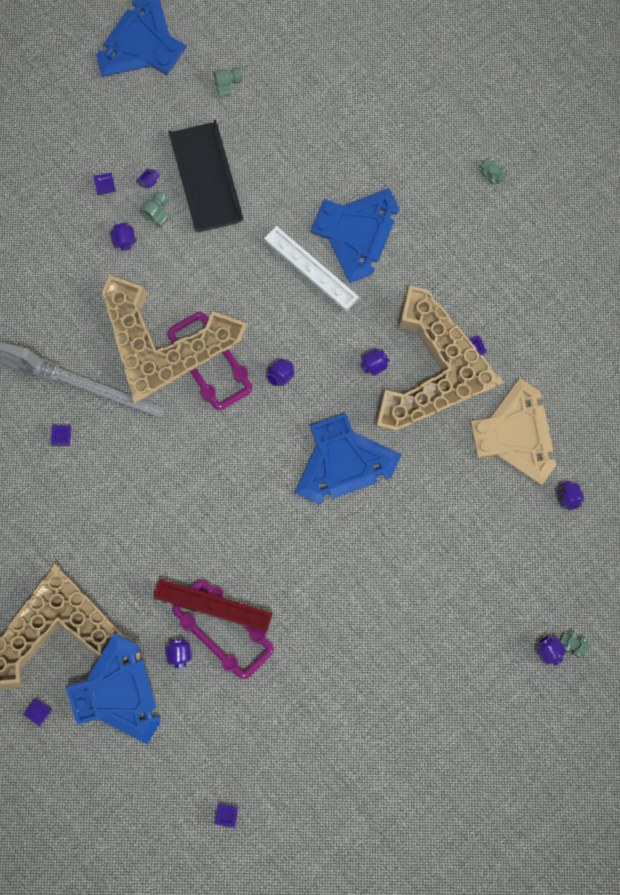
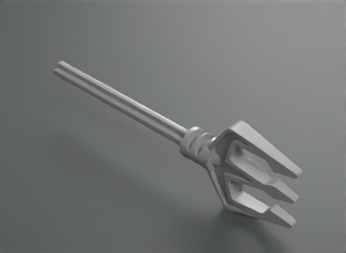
(28, 363)

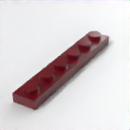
(213, 605)

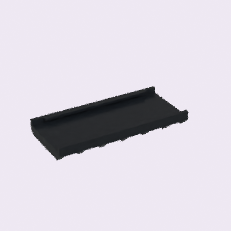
(206, 177)

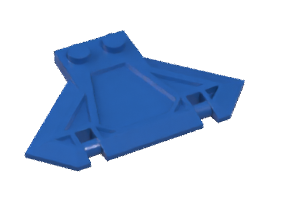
(140, 42)
(357, 230)
(343, 461)
(117, 692)

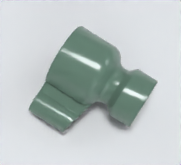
(224, 78)
(152, 209)

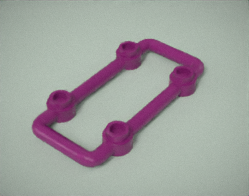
(208, 392)
(229, 662)

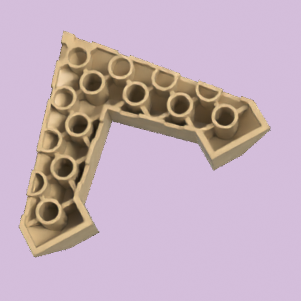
(153, 368)
(463, 368)
(53, 605)

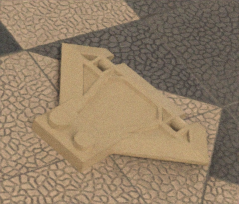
(517, 433)

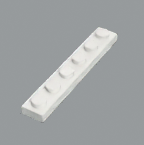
(311, 269)

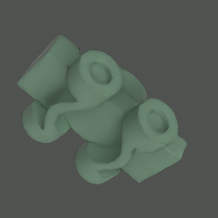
(492, 169)
(571, 643)

